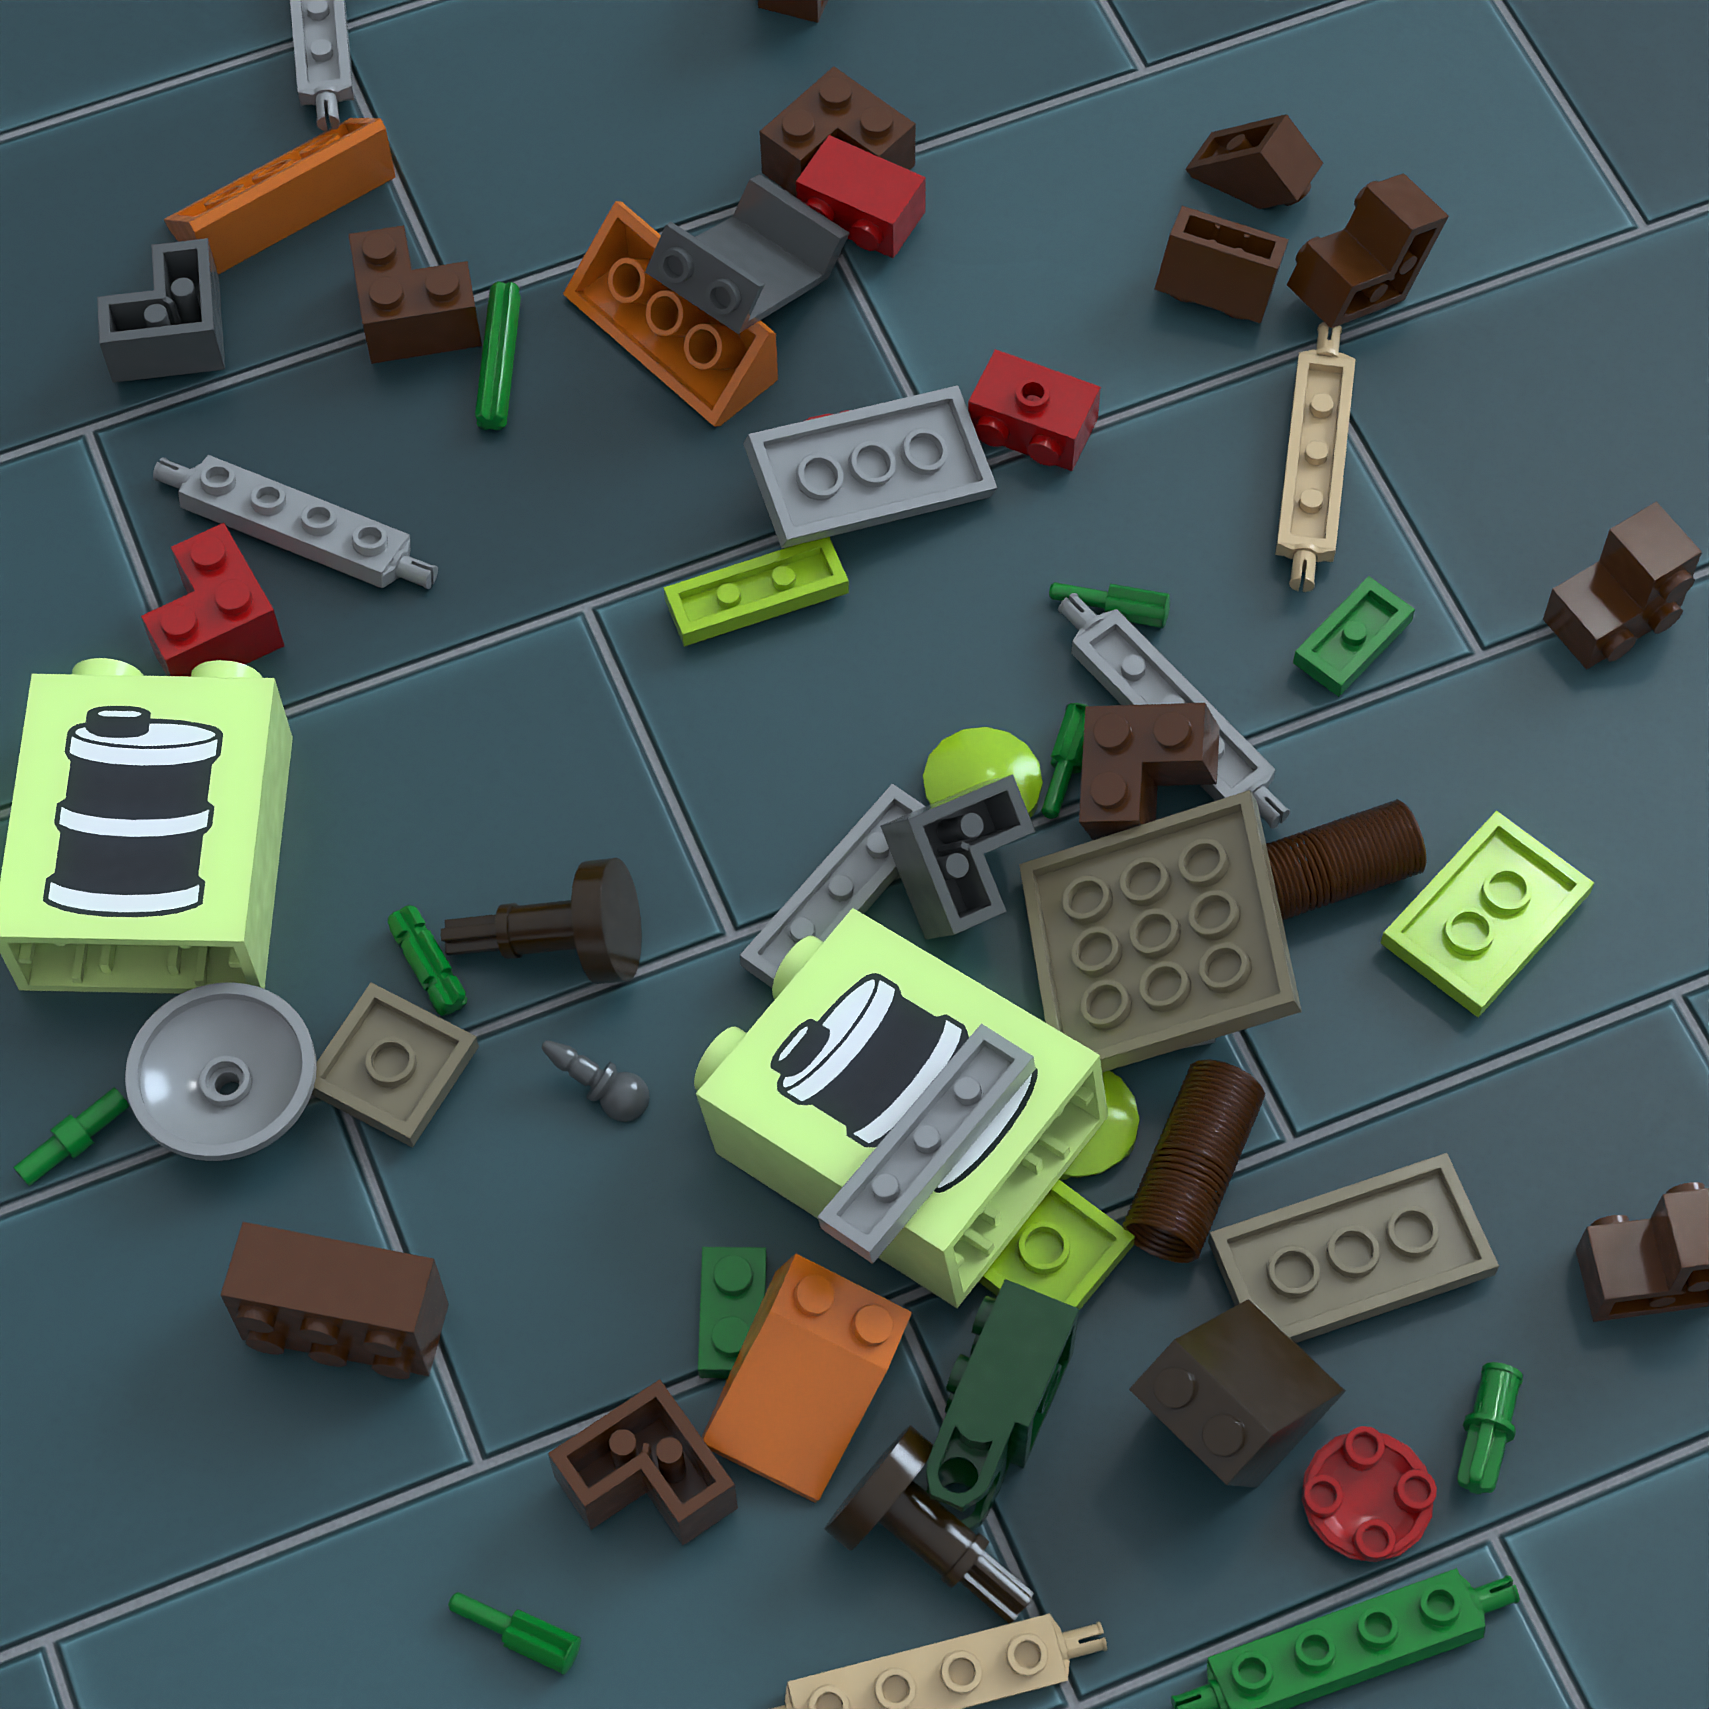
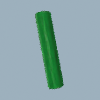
(498, 356)

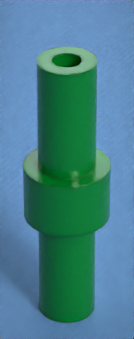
(71, 1136)

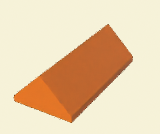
(288, 192)
(664, 331)

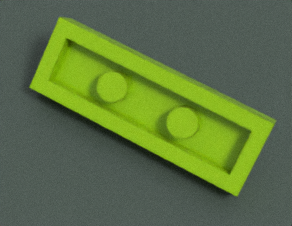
(756, 590)

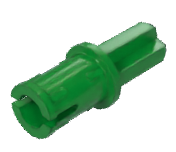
(1489, 1427)

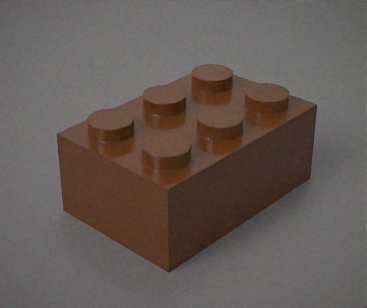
(335, 1300)

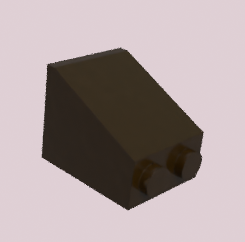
(1238, 1393)

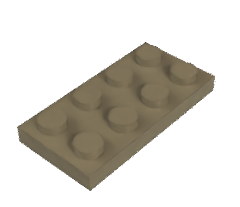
(1356, 1250)

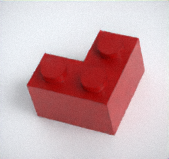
(221, 614)

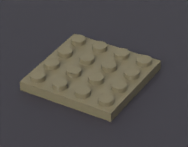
(1161, 934)

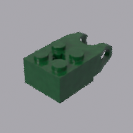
(1000, 1395)

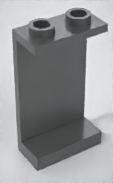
(752, 260)

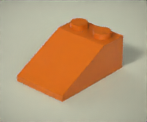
(804, 1376)

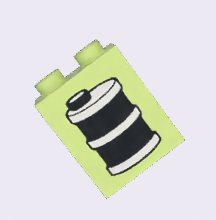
(145, 829)
(849, 1052)

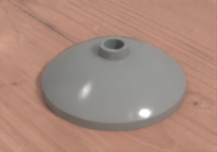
(215, 1039)

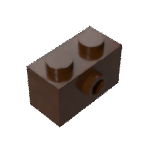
(1221, 264)

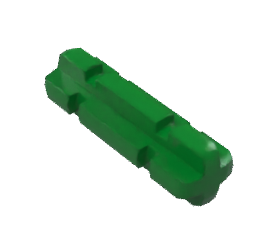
(427, 960)

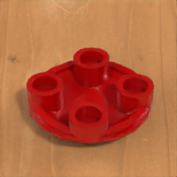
(1368, 1495)

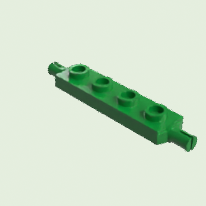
(1350, 1645)

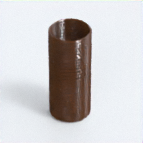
(1346, 857)
(1196, 1154)

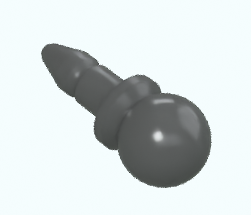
(621, 1094)

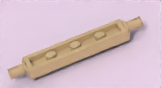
(1315, 457)
(953, 1671)

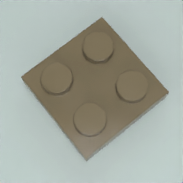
(392, 1064)

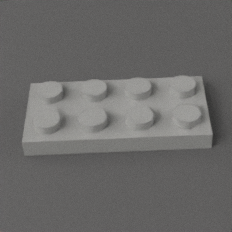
(869, 466)

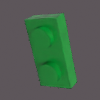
(1353, 636)
(729, 1300)

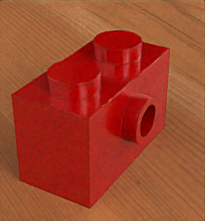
(863, 195)
(1034, 410)

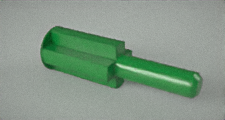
(1133, 603)
(1066, 758)
(522, 1633)

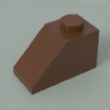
(1258, 162)

